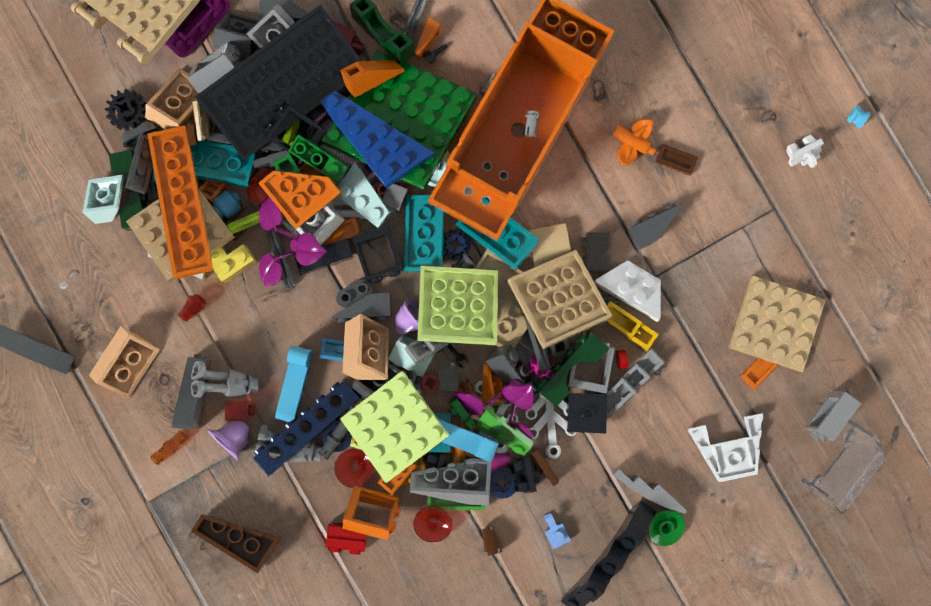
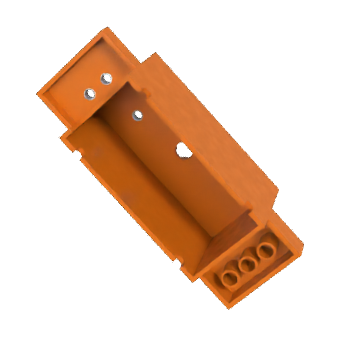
(540, 74)

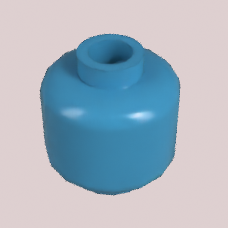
(227, 204)

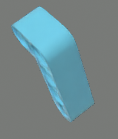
(294, 383)
(470, 441)

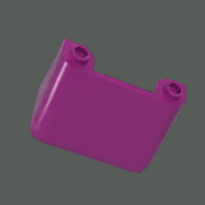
(197, 26)

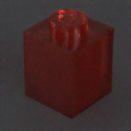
(239, 410)

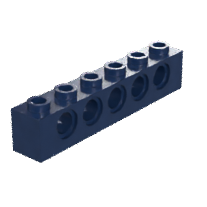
(270, 465)

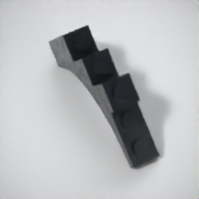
(613, 558)

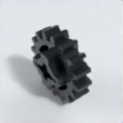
(126, 101)

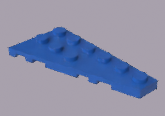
(381, 146)

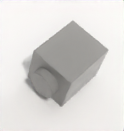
(395, 198)

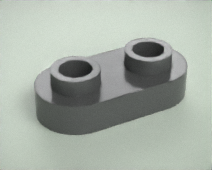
(130, 137)
(353, 293)

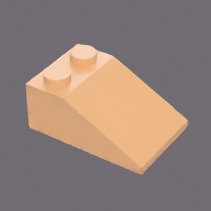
(173, 102)

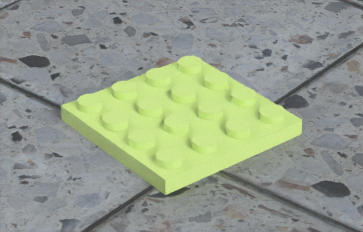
(458, 305)
(394, 427)

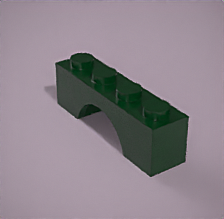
(395, 43)
(120, 165)
(587, 349)

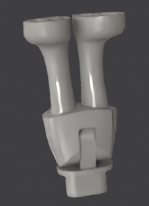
(234, 382)
(306, 454)

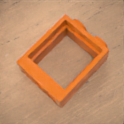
(374, 498)

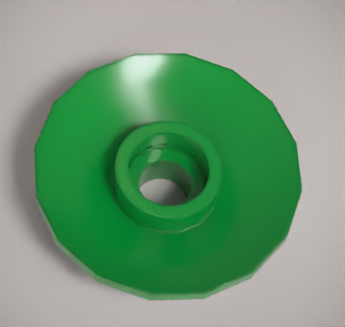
(670, 532)

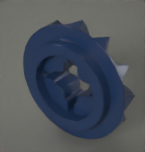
(463, 239)
(345, 442)
(496, 490)

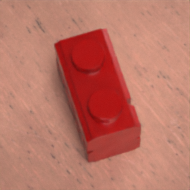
(342, 539)

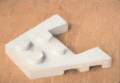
(733, 457)

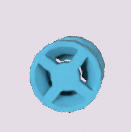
(858, 116)

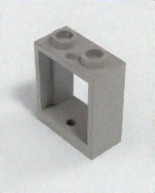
(214, 66)
(602, 388)
(832, 416)

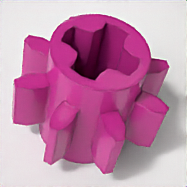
(534, 367)

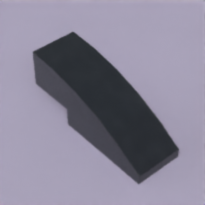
(335, 253)

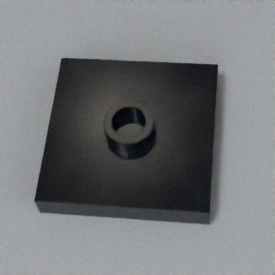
(587, 413)

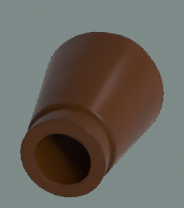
(491, 541)

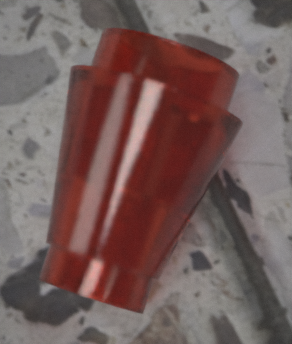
(192, 307)

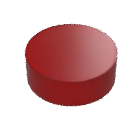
(621, 359)

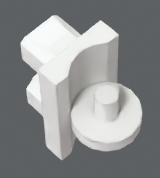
(807, 154)

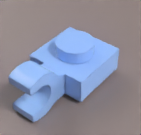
(556, 533)

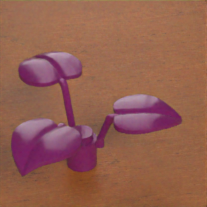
(304, 246)
(514, 393)

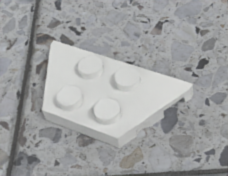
(634, 288)

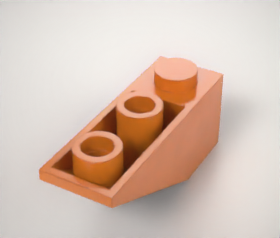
(368, 74)

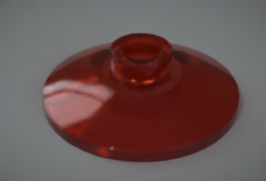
(255, 192)
(346, 474)
(432, 531)

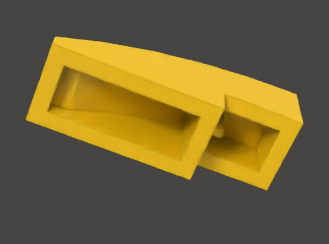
(631, 327)

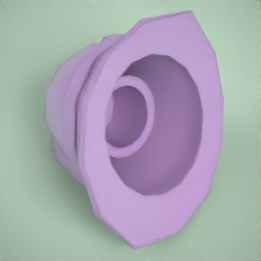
(407, 317)
(232, 437)

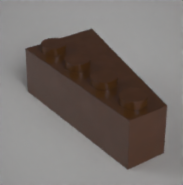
(239, 542)

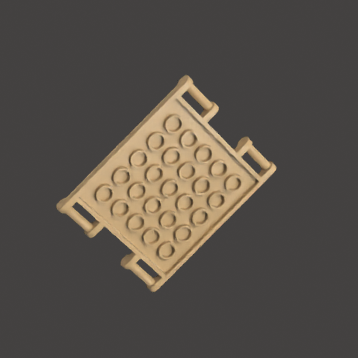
(143, 20)

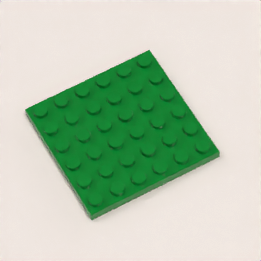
(419, 107)

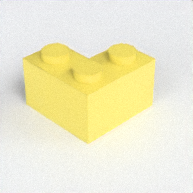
(232, 264)

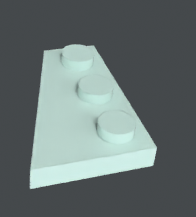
(362, 196)

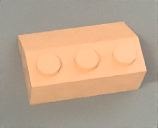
(365, 349)
(124, 362)

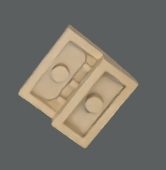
(202, 121)
(553, 243)

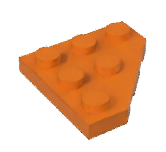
(299, 194)

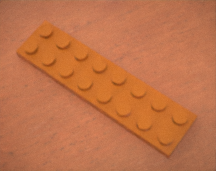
(180, 202)

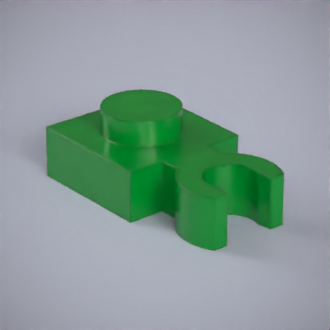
(458, 410)

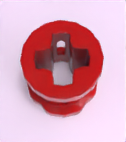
(425, 380)

